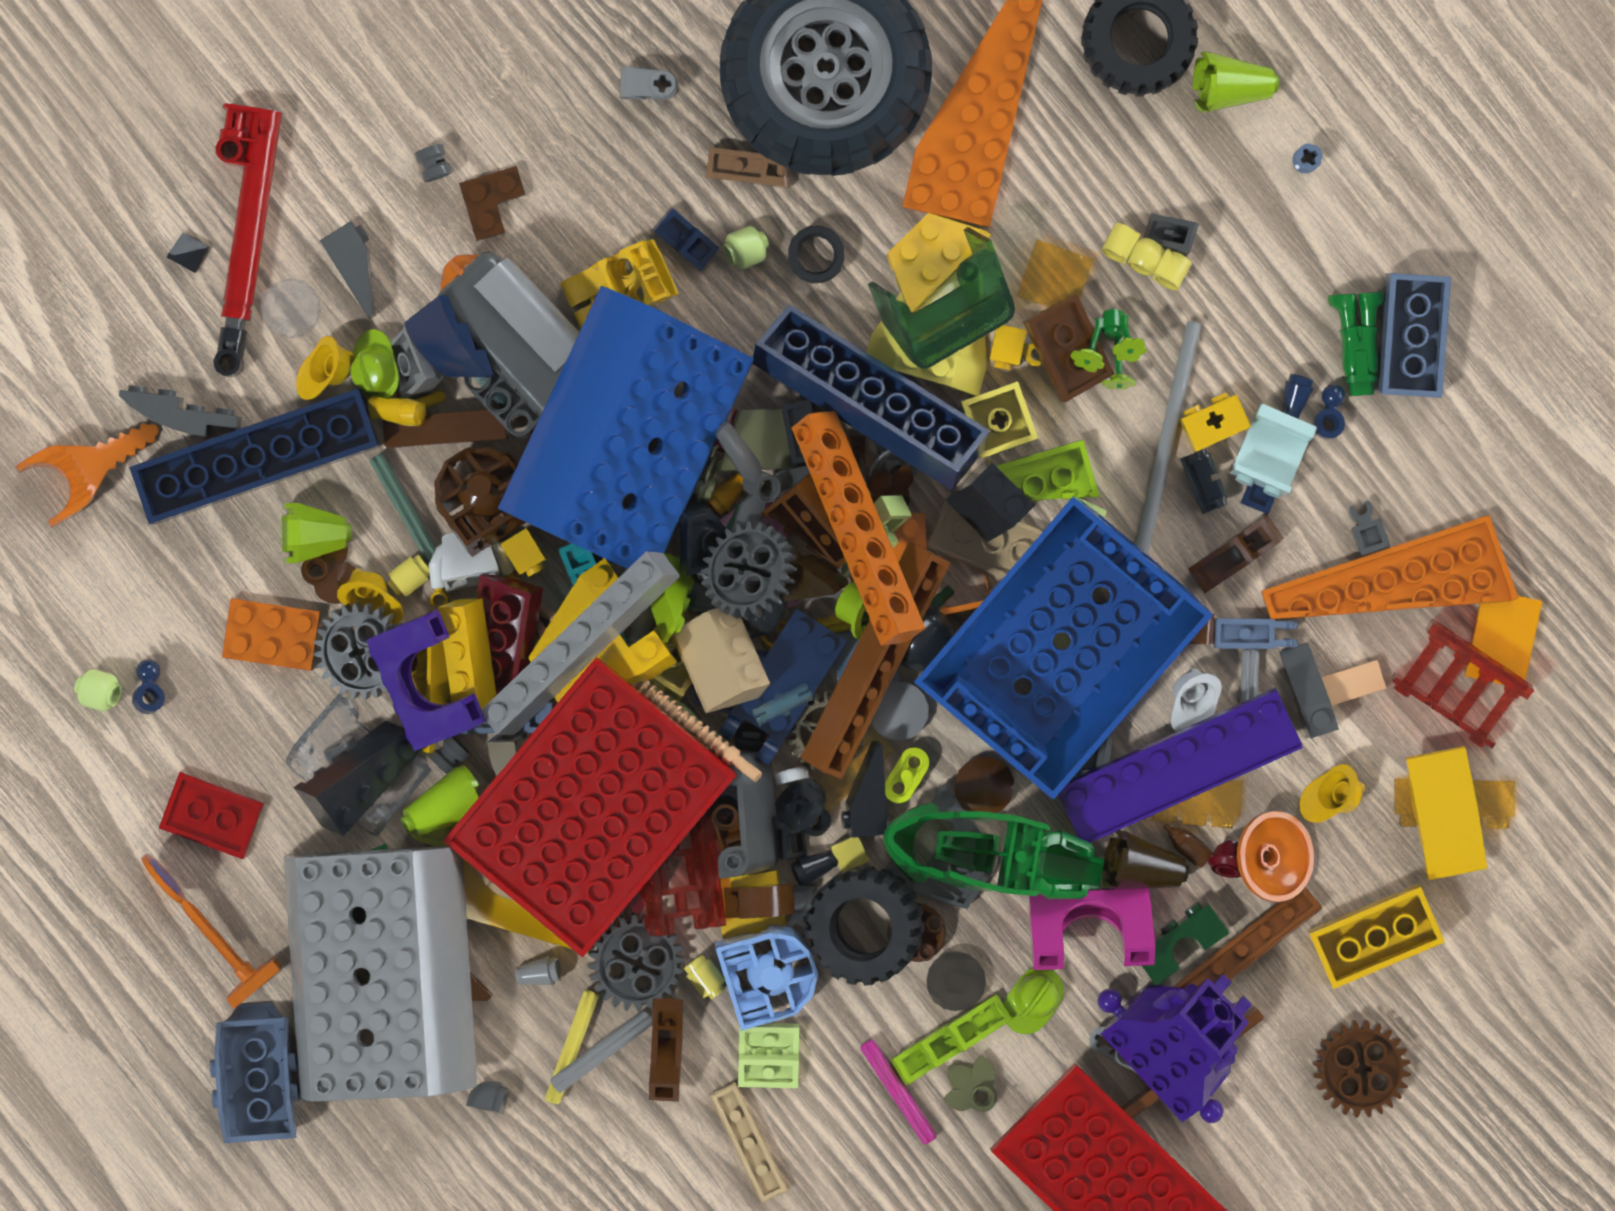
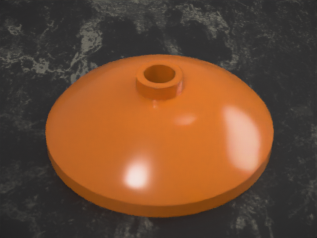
(1286, 852)

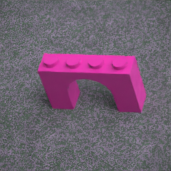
(1123, 908)

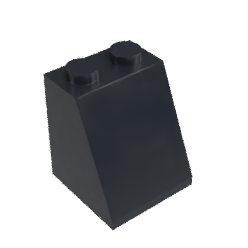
(990, 501)

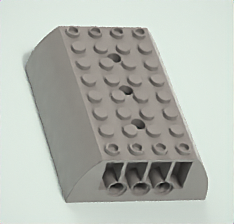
(416, 966)

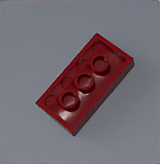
(511, 624)

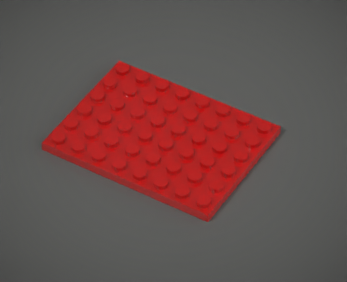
(590, 807)

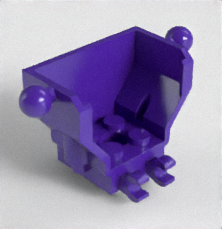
(1178, 1041)

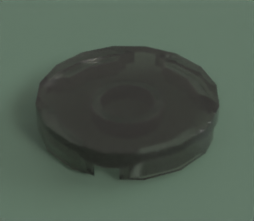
(956, 981)

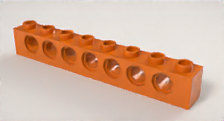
(858, 528)

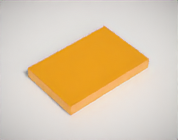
(1506, 634)

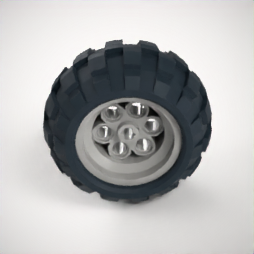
(837, 132)

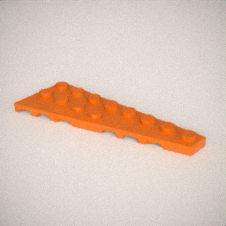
(1433, 571)

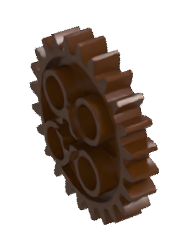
(1335, 1073)

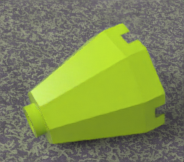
(312, 532)

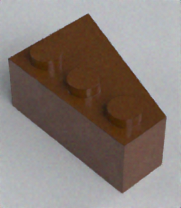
(804, 515)

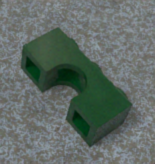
(1199, 924)

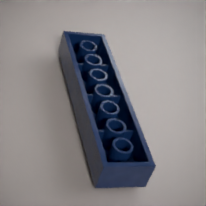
(870, 397)
(255, 457)

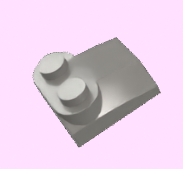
(415, 372)

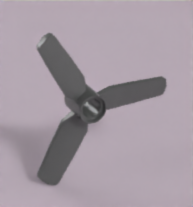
(750, 470)

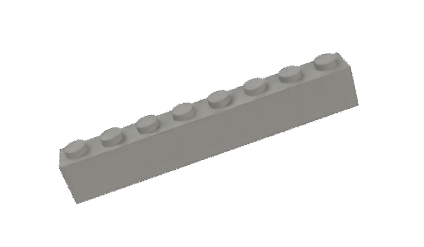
(580, 643)

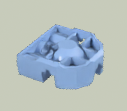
(754, 1005)

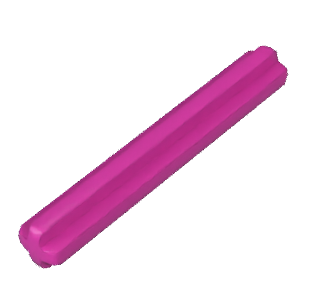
(898, 1091)

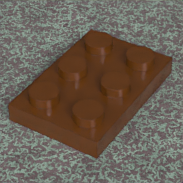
(1055, 336)

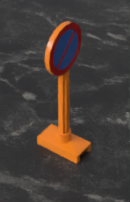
(249, 977)

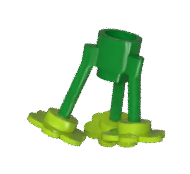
(1113, 326)

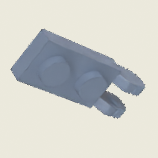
(1251, 633)

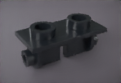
(1199, 469)

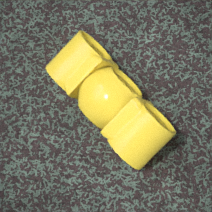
(1146, 256)

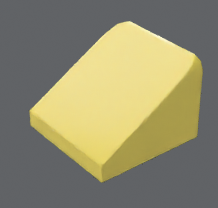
(849, 853)

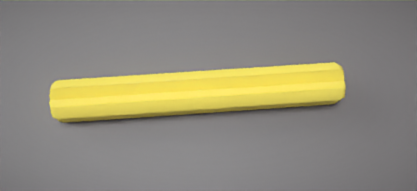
(574, 1039)

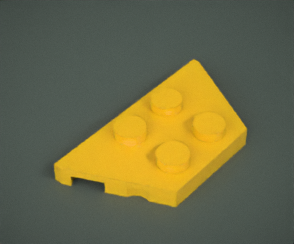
(929, 257)

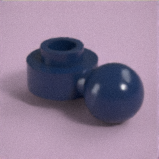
(1333, 397)
(148, 672)

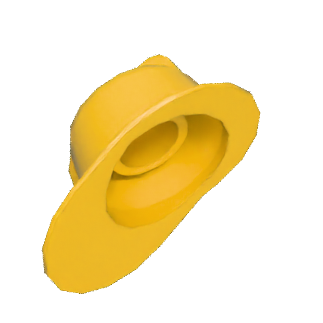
(323, 367)
(370, 588)
(1331, 794)

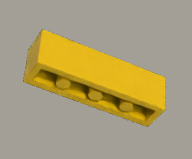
(468, 650)

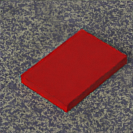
(211, 815)

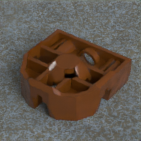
(480, 506)

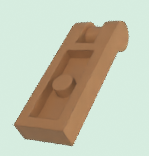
(744, 168)

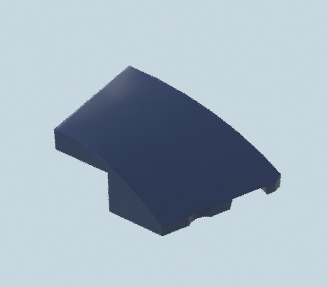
(446, 342)

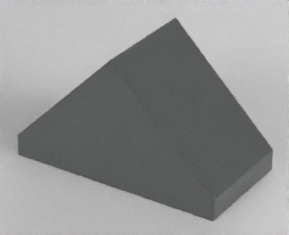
(1172, 233)

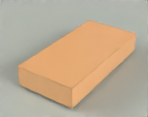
(1354, 682)

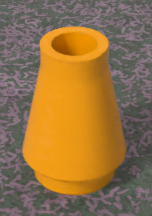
(726, 495)

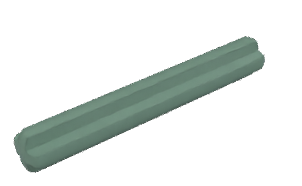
(403, 506)

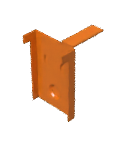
(948, 610)

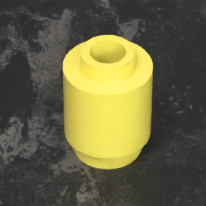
(409, 575)
(705, 977)

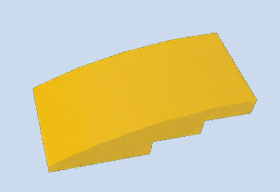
(1446, 812)

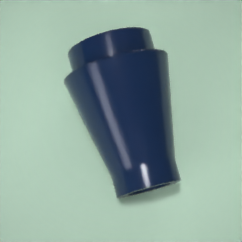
(1296, 394)

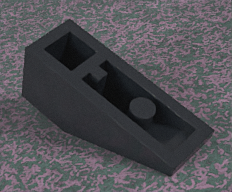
(867, 799)

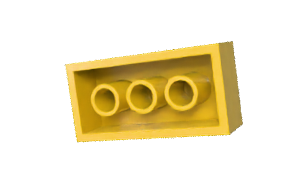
(1376, 936)

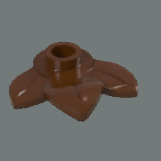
(888, 484)
(334, 574)

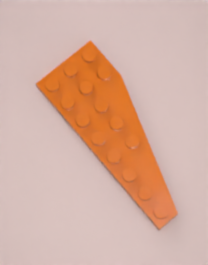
(967, 143)

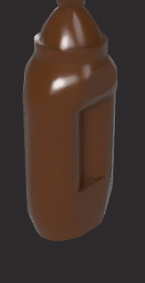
(1188, 845)

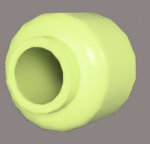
(745, 247)
(98, 690)

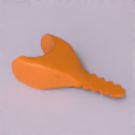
(87, 465)

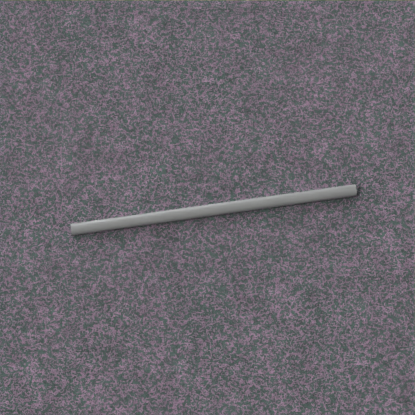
(1168, 436)

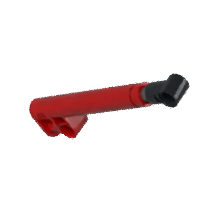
(257, 139)

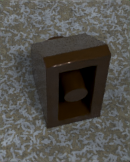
(813, 578)

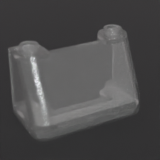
(339, 722)

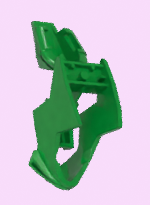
(1031, 860)

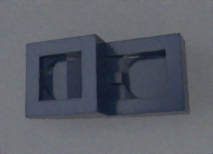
(685, 238)

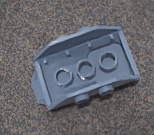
(254, 1075)

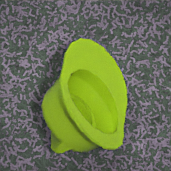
(375, 365)
(1033, 1000)

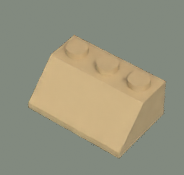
(721, 660)

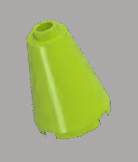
(1230, 82)
(442, 803)

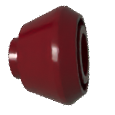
(1224, 860)

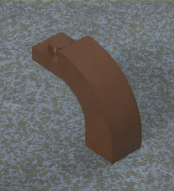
(666, 1049)

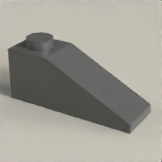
(352, 259)
(1308, 691)

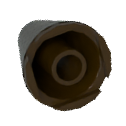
(1141, 864)

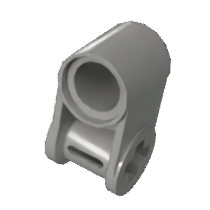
(641, 83)

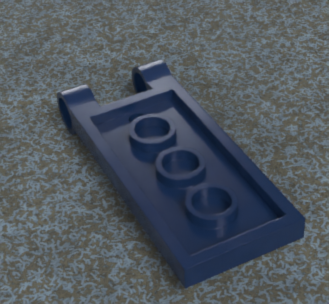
(798, 656)

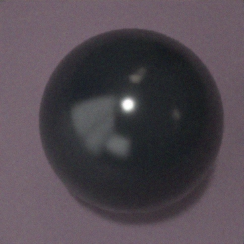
(930, 641)

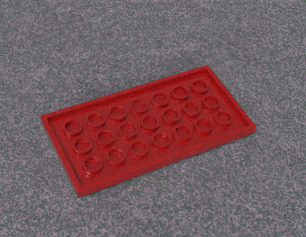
(1092, 1156)

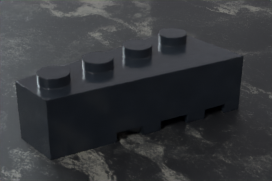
(357, 778)

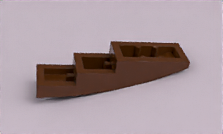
(445, 429)

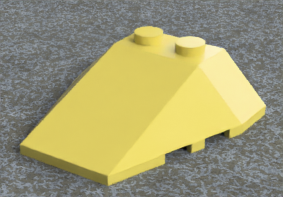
(960, 371)

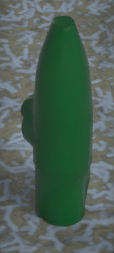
(941, 597)

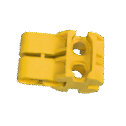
(611, 272)

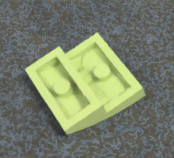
(769, 1056)

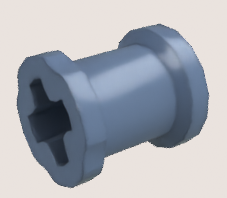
(1306, 167)

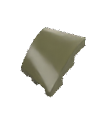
(765, 436)

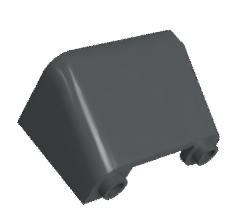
(757, 830)

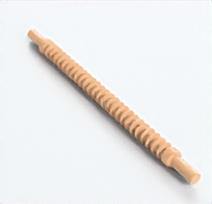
(730, 755)

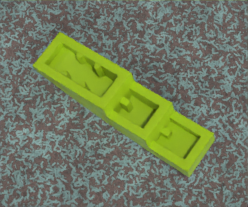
(951, 1039)

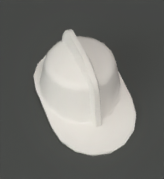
(1194, 698)

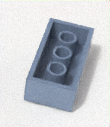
(1414, 335)

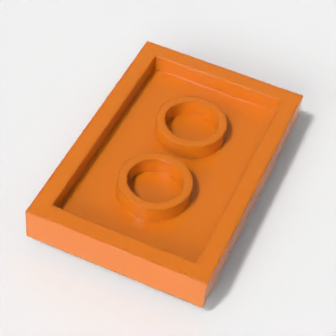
(271, 634)

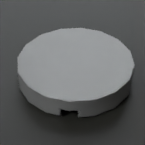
(901, 712)

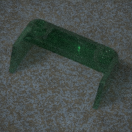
(956, 318)

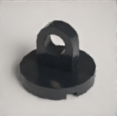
(800, 807)

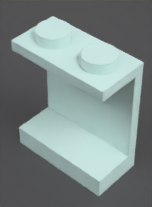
(1272, 451)

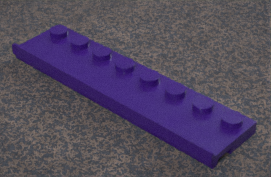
(1180, 766)

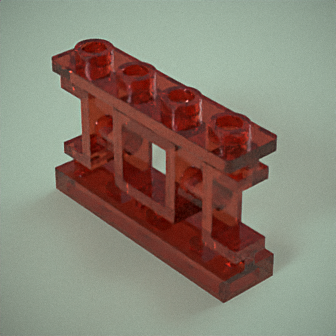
(702, 876)

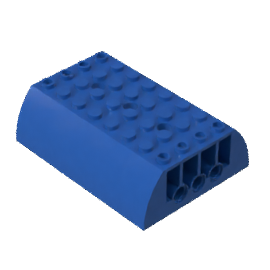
(604, 415)
(1075, 690)

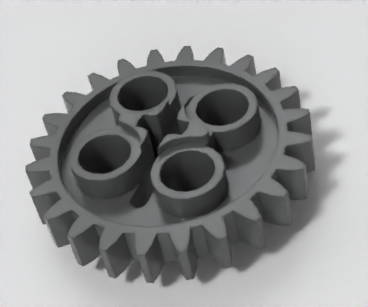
(740, 597)
(337, 658)
(623, 986)

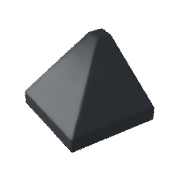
(188, 252)

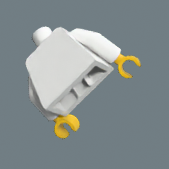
(457, 569)

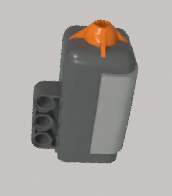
(516, 327)

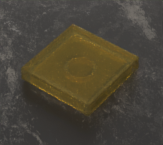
(1053, 274)

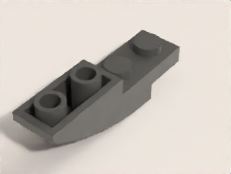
(167, 411)

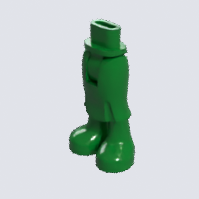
(1359, 341)

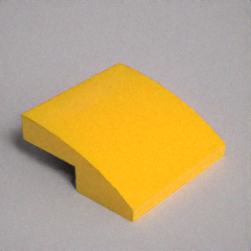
(738, 926)

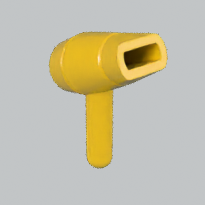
(403, 410)

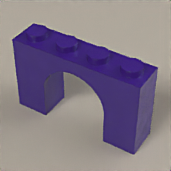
(422, 720)

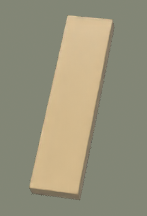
(748, 1142)

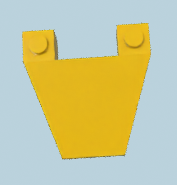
(634, 663)

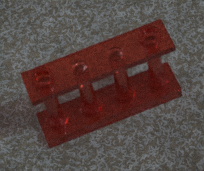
(1464, 654)

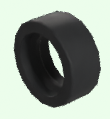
(793, 256)

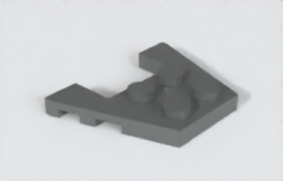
(936, 889)

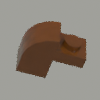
(759, 901)

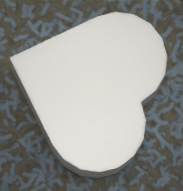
(791, 775)

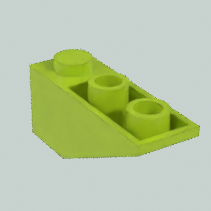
(672, 603)

